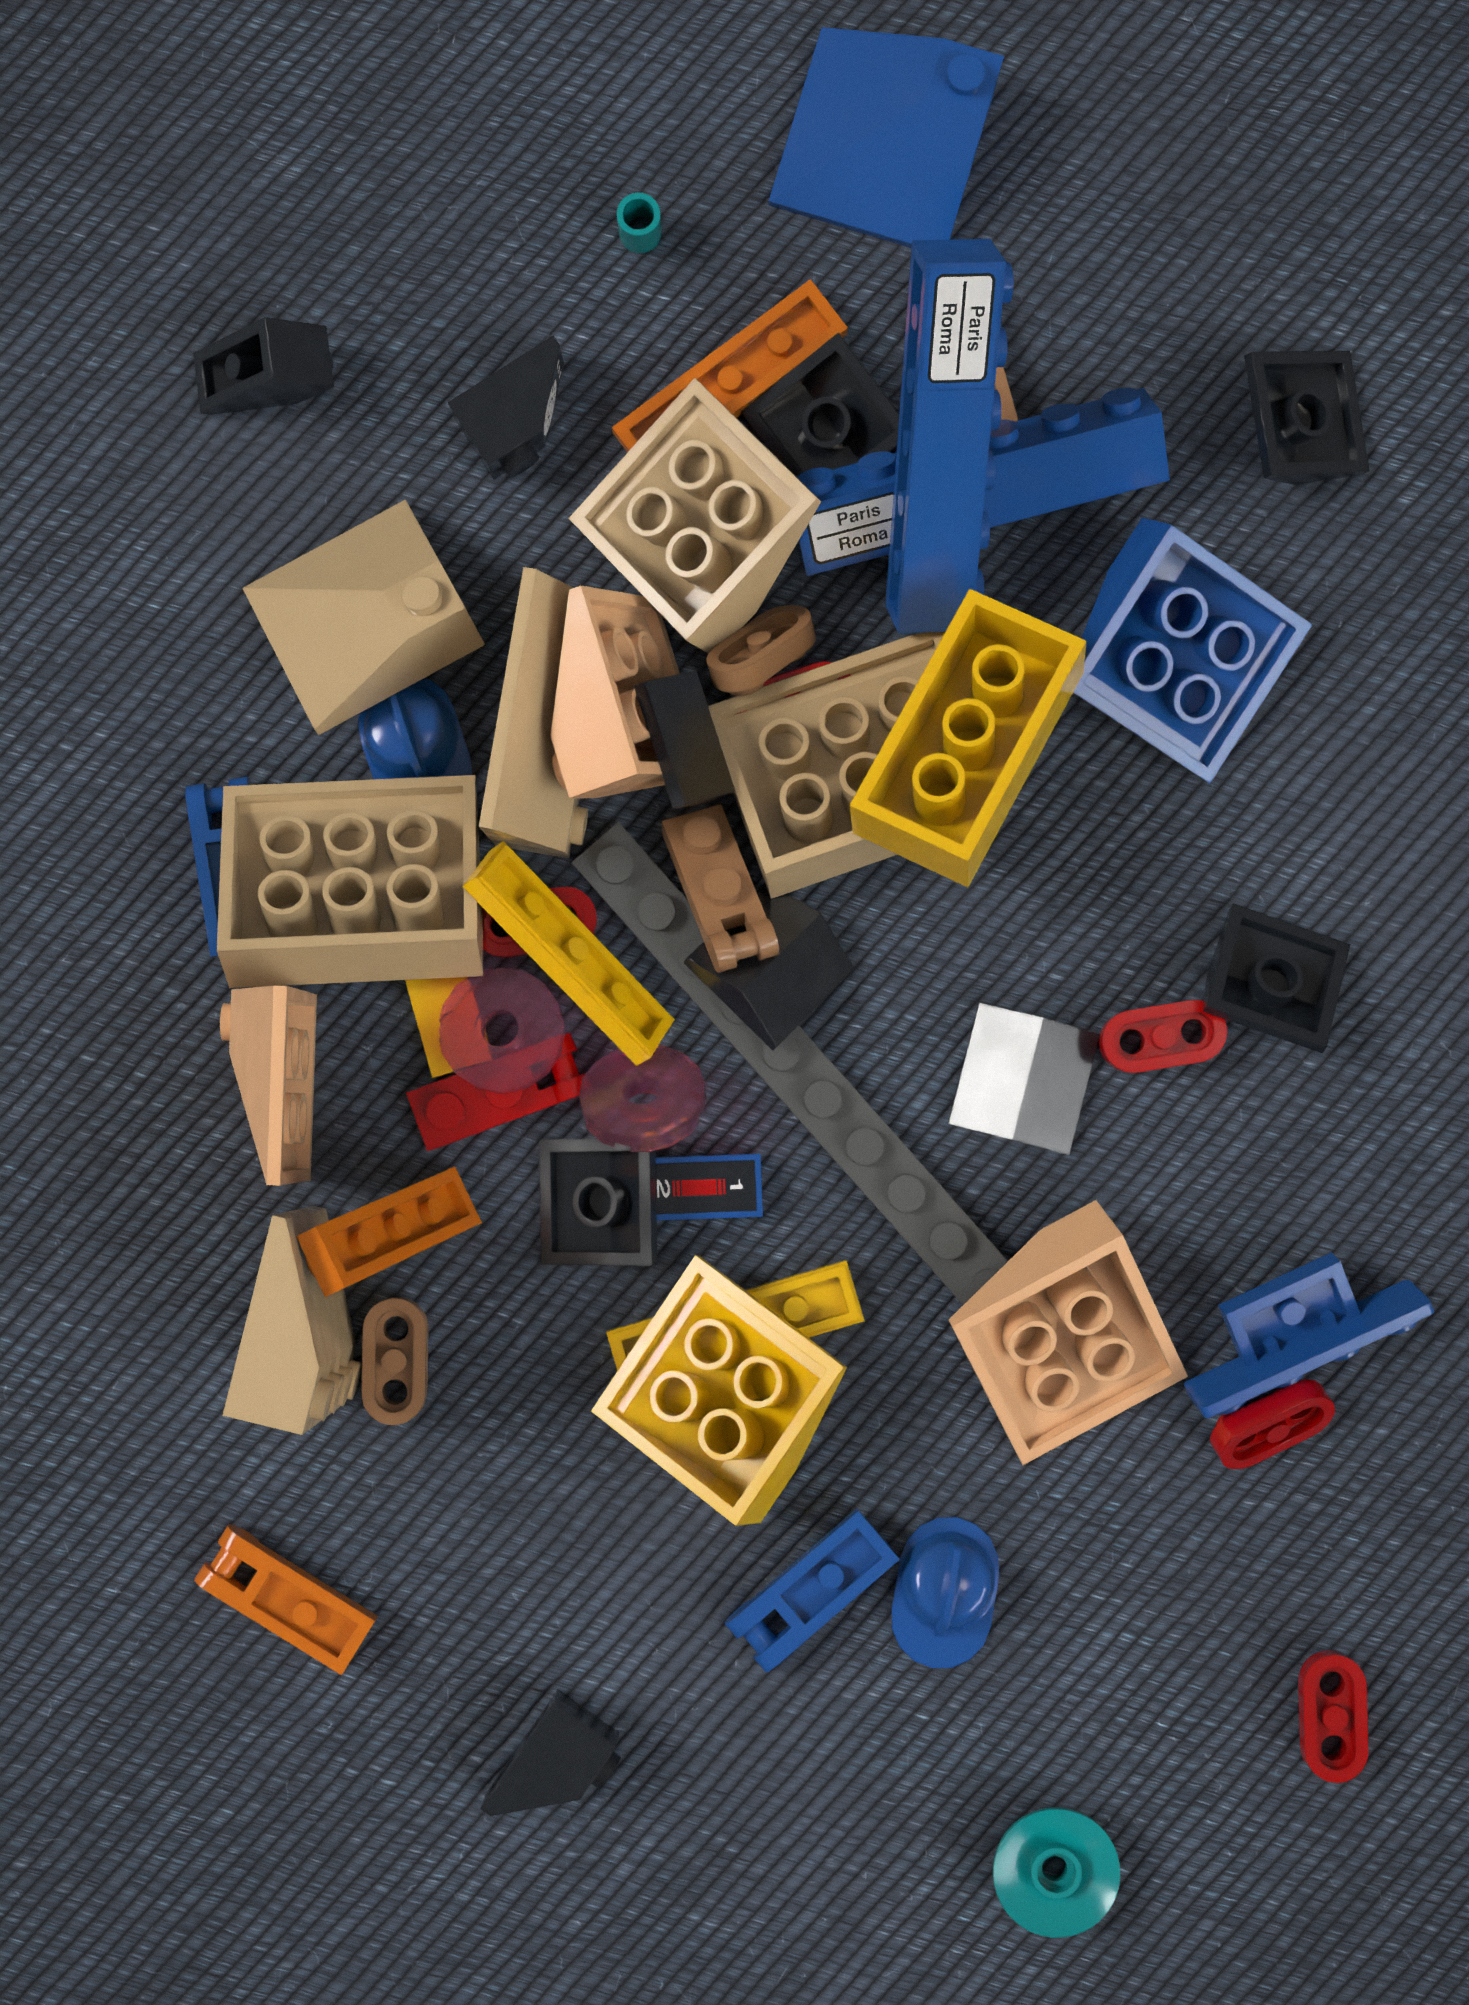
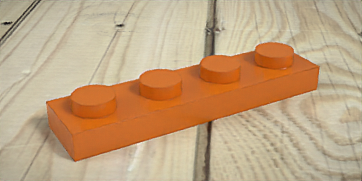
(749, 360)
(387, 1231)

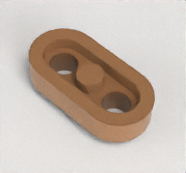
(761, 649)
(394, 1360)

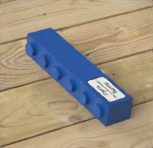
(946, 429)
(1040, 465)

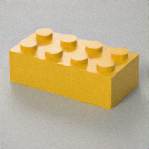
(968, 737)

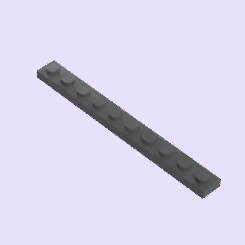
(799, 1076)

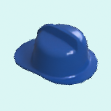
(414, 735)
(945, 1592)

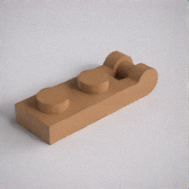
(718, 887)

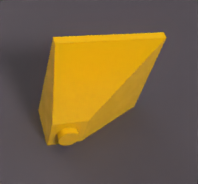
(722, 1394)

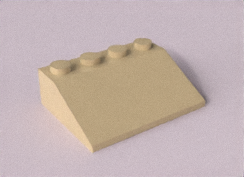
(808, 754)
(522, 794)
(349, 882)
(295, 1340)

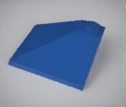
(886, 133)
(1183, 647)

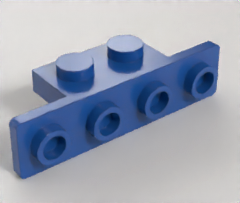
(1297, 1327)

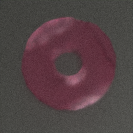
(517, 1063)
(649, 1125)

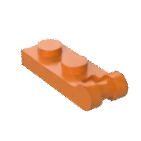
(287, 1600)

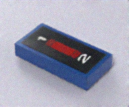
(708, 1187)

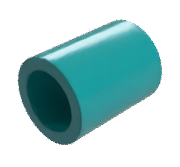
(636, 206)

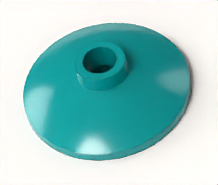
(1063, 1902)

